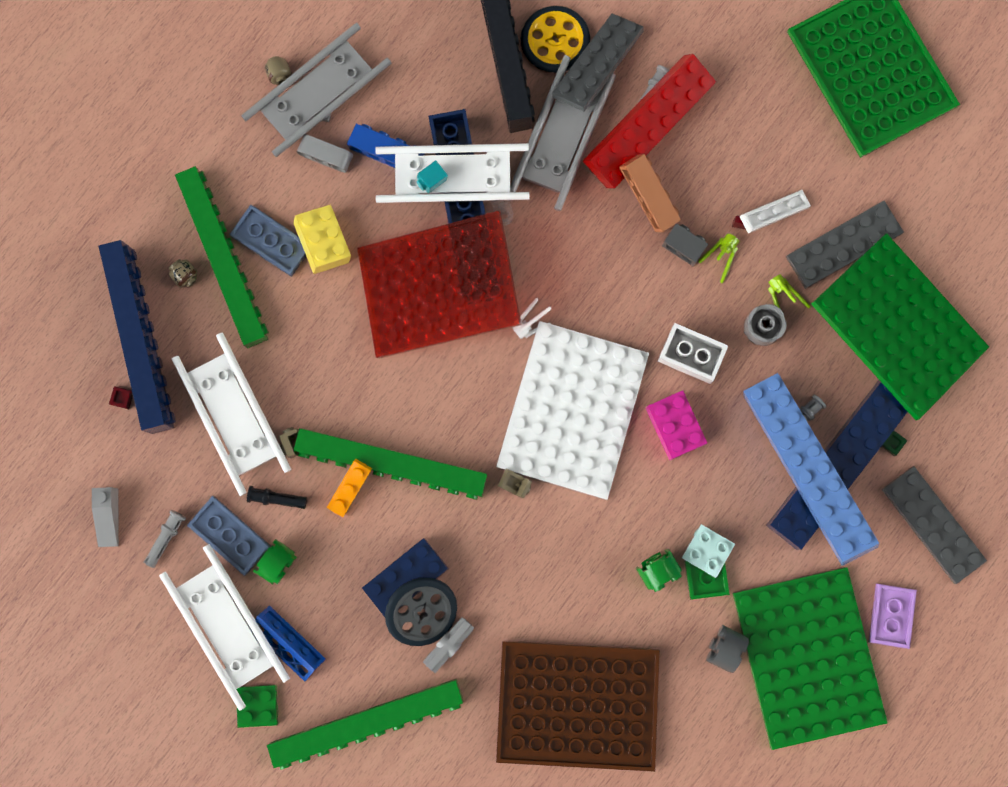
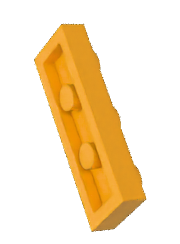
(349, 488)

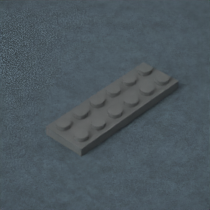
(597, 62)
(843, 244)
(934, 525)

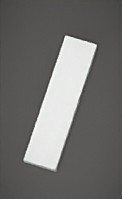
(775, 211)

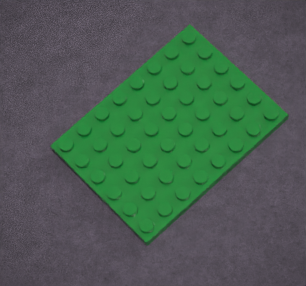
(872, 70)
(900, 326)
(809, 658)

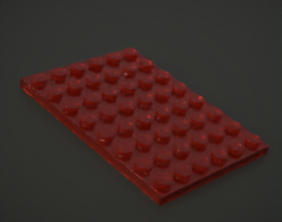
(439, 285)

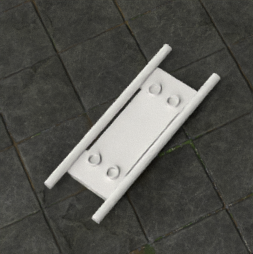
(469, 176)
(234, 413)
(227, 625)

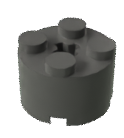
(727, 649)

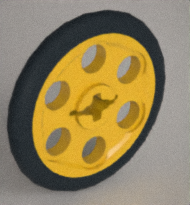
(561, 15)

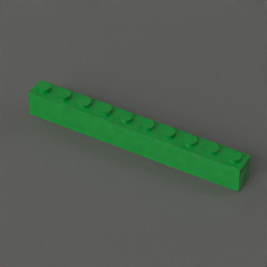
(221, 257)
(392, 463)
(365, 723)

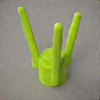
(727, 245)
(779, 285)

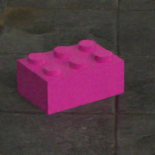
(676, 425)

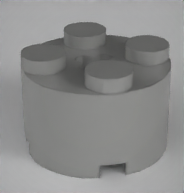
(775, 325)

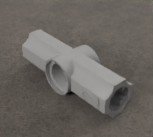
(448, 645)

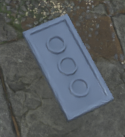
(269, 240)
(228, 535)

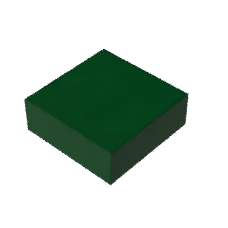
(894, 443)

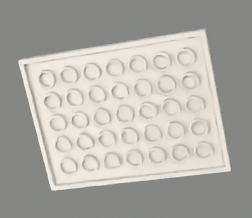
(572, 410)

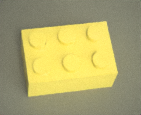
(322, 239)

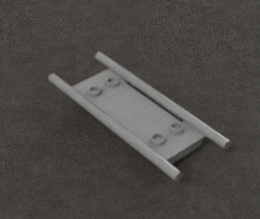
(317, 92)
(559, 141)

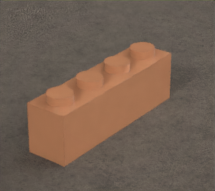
(650, 193)

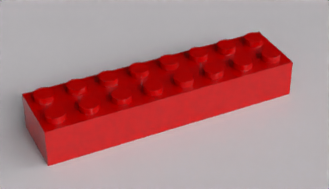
(650, 119)

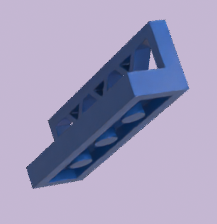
(289, 641)

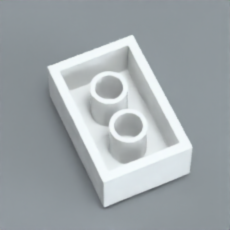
(692, 353)

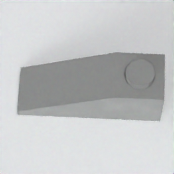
(106, 516)

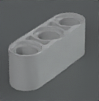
(325, 153)

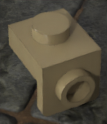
(287, 444)
(515, 483)

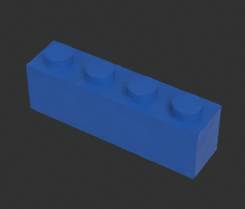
(365, 140)

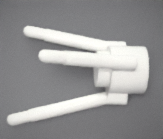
(523, 330)

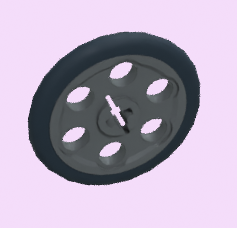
(403, 596)

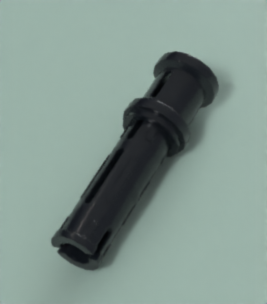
(267, 496)

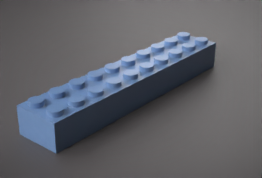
(811, 470)

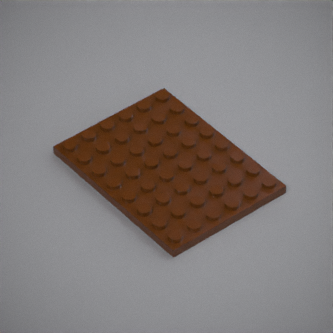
(578, 706)

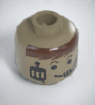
(277, 70)
(183, 273)

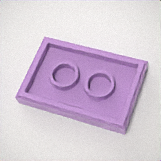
(892, 616)

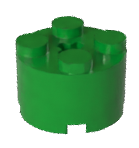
(274, 562)
(659, 570)

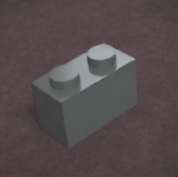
(685, 244)

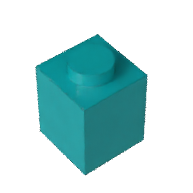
(431, 177)

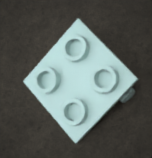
(708, 550)

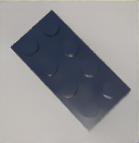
(417, 562)

